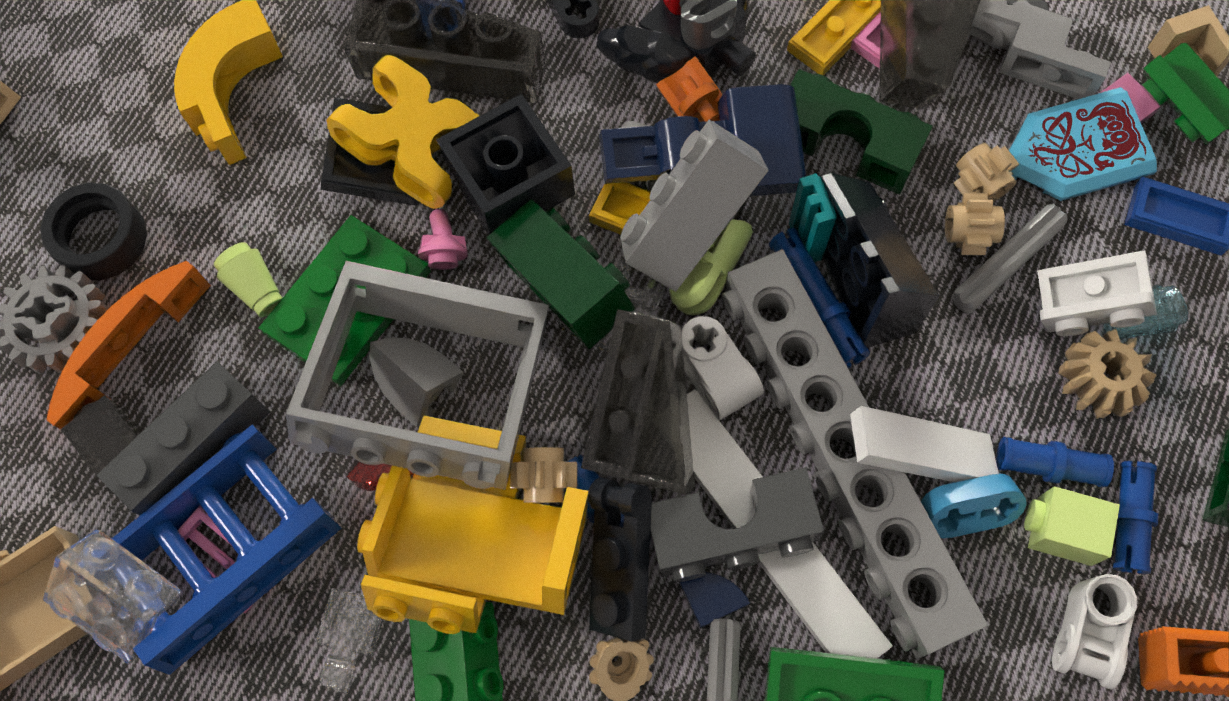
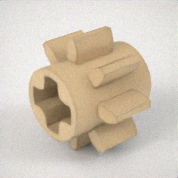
(986, 171)
(974, 224)
(543, 475)

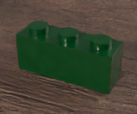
(562, 271)

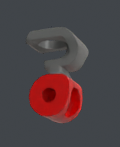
(699, 22)

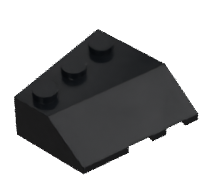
(874, 265)

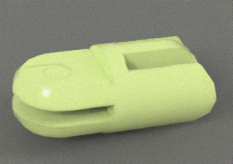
(709, 276)

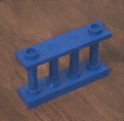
(258, 564)

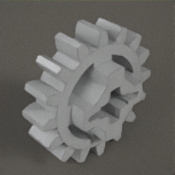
(48, 317)

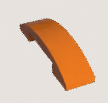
(117, 332)

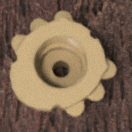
(623, 677)

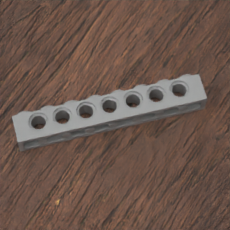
(952, 610)

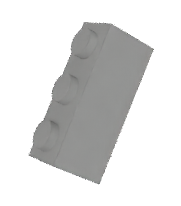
(692, 205)

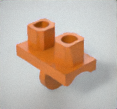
(691, 92)

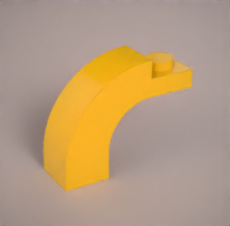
(213, 64)

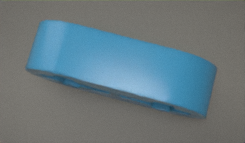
(974, 505)

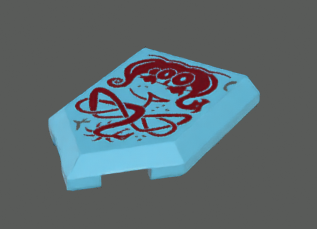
(1083, 146)

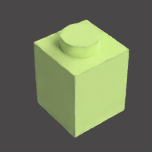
(1072, 526)

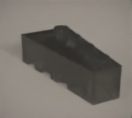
(448, 46)

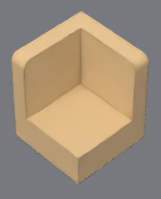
(1201, 32)

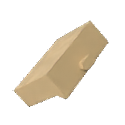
(28, 625)

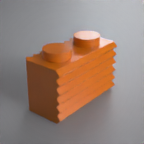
(1185, 660)

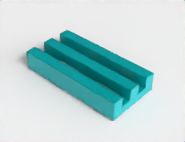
(812, 226)

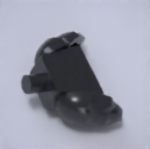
(659, 49)

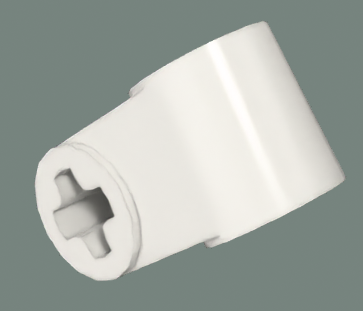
(722, 374)
(1096, 642)

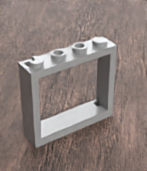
(430, 305)

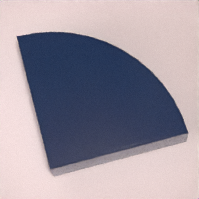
(713, 598)

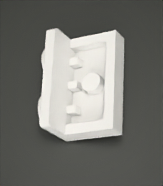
(1096, 293)

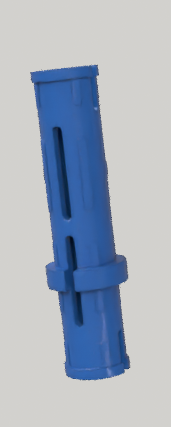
(832, 313)

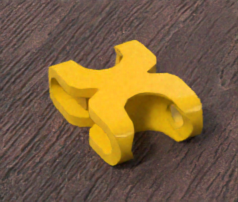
(404, 132)

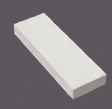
(921, 446)

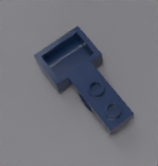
(756, 114)

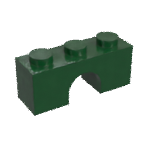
(887, 136)

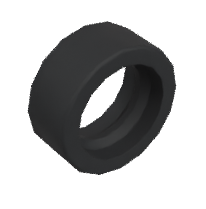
(75, 205)

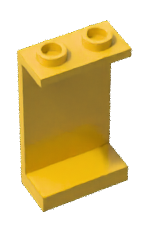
(474, 541)
(438, 608)

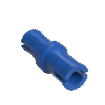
(1055, 462)
(1135, 517)

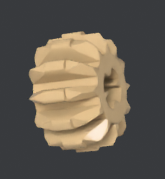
(1126, 379)

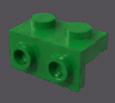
(1191, 91)
(457, 664)

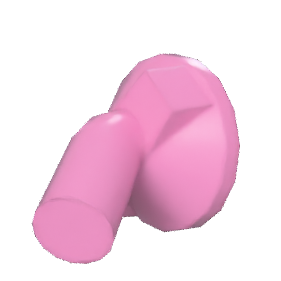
(442, 248)

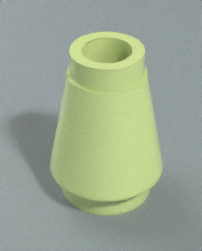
(248, 278)

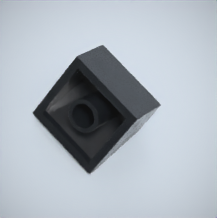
(506, 162)

